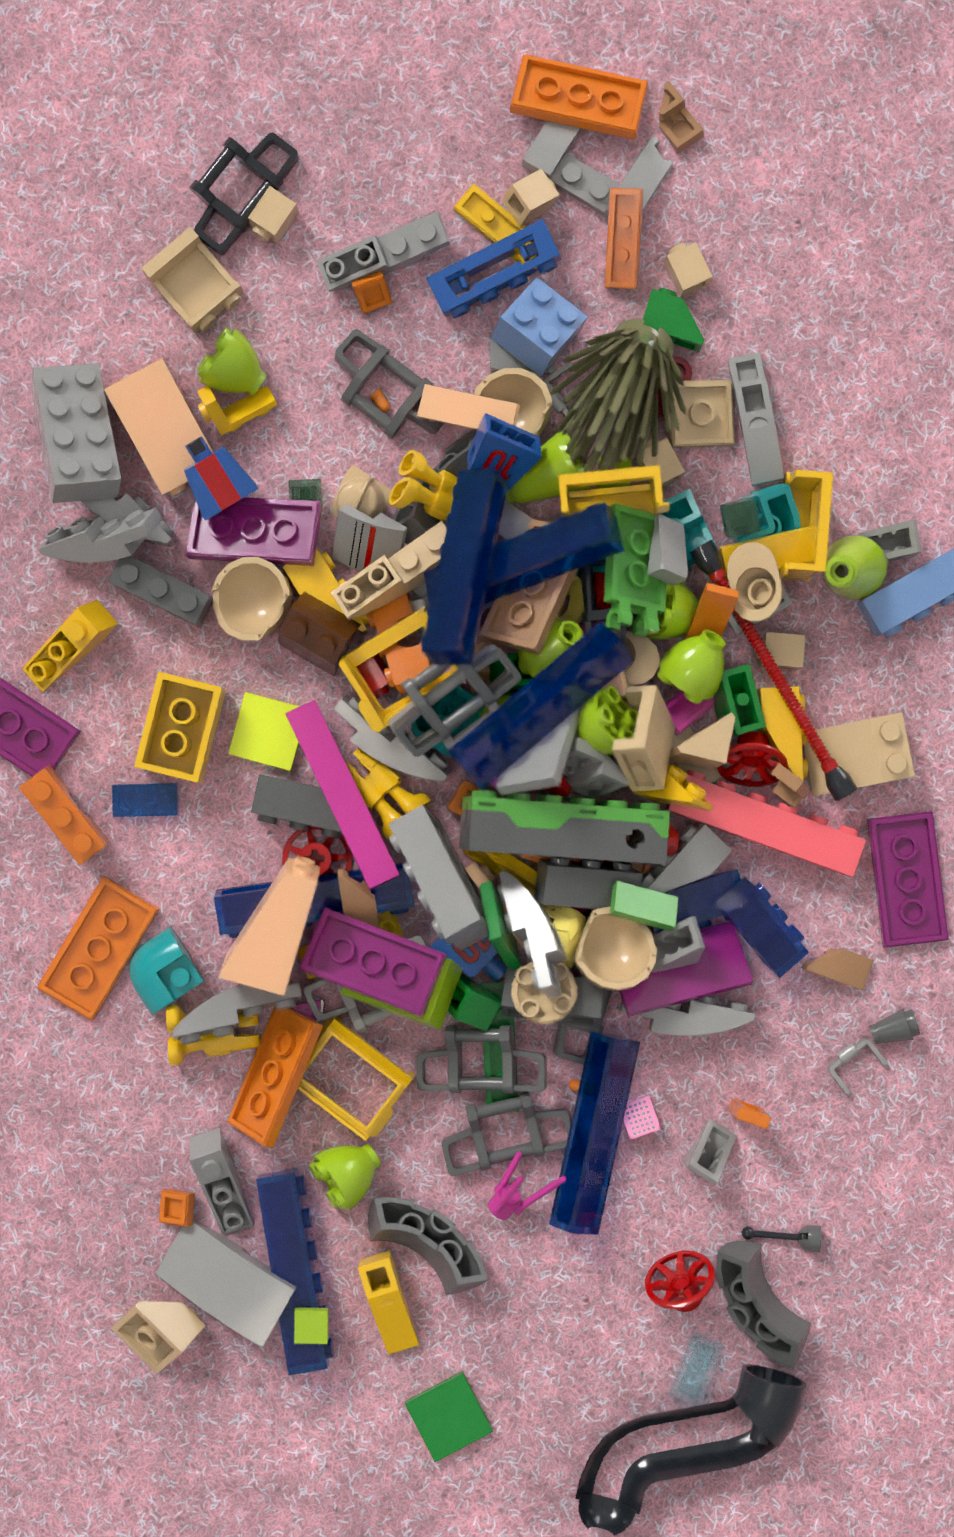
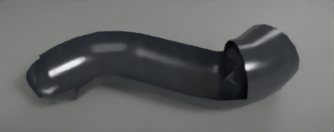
(765, 1396)

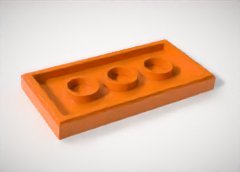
(578, 96)
(97, 948)
(274, 1075)

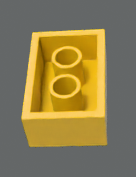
(180, 727)

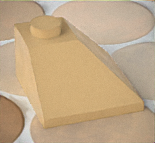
(158, 1331)

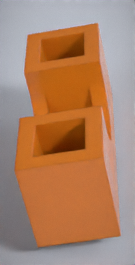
(402, 661)
(71, 826)

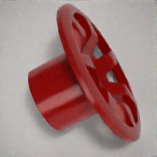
(752, 756)
(318, 852)
(682, 1285)

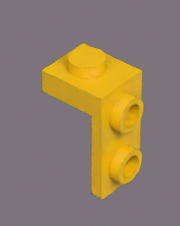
(238, 413)

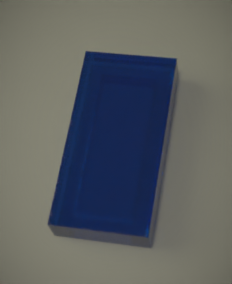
(145, 800)

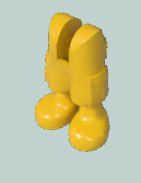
(408, 490)
(383, 781)
(212, 1046)

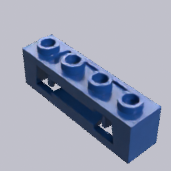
(512, 276)

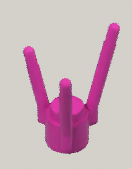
(507, 1198)

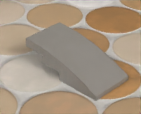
(225, 1281)

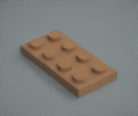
(528, 615)

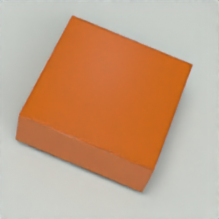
(372, 292)
(176, 1207)

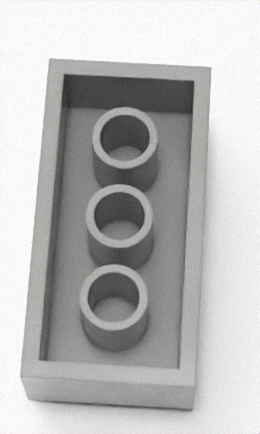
(75, 433)
(440, 877)

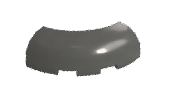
(414, 515)
(431, 1237)
(756, 1307)

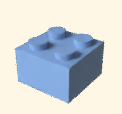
(538, 326)

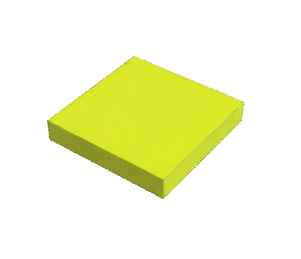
(264, 732)

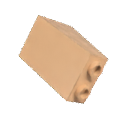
(157, 423)
(270, 939)

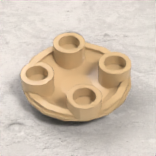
(535, 1004)

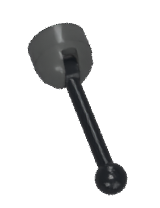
(808, 1237)

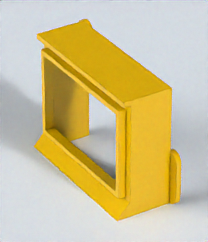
(805, 490)
(641, 497)
(369, 705)
(335, 1027)

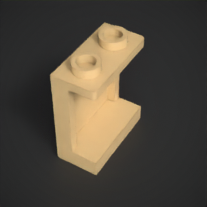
(193, 281)
(646, 755)

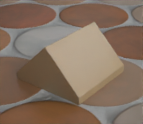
(707, 747)

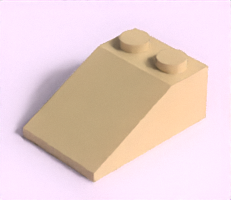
(867, 749)

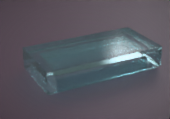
(696, 1369)

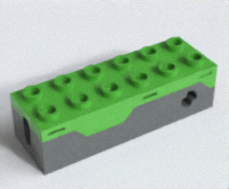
(566, 829)

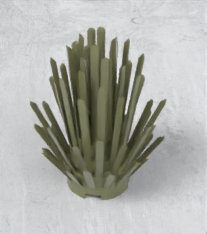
(631, 370)

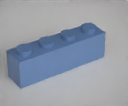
(910, 596)

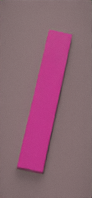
(342, 795)

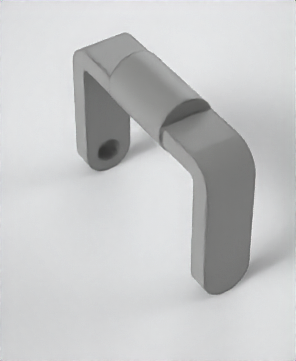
(558, 401)
(849, 1053)

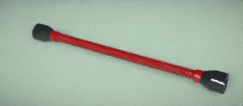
(837, 779)

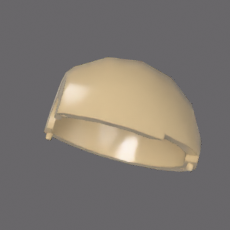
(524, 389)
(251, 598)
(615, 951)

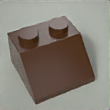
(317, 632)

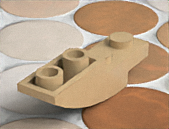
(392, 576)

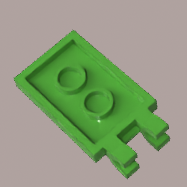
(626, 576)

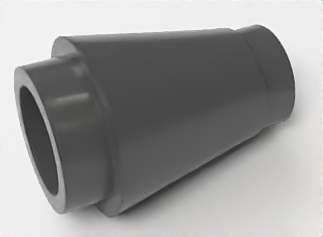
(895, 1028)

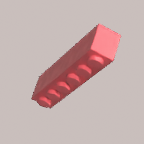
(775, 827)

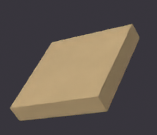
(707, 416)

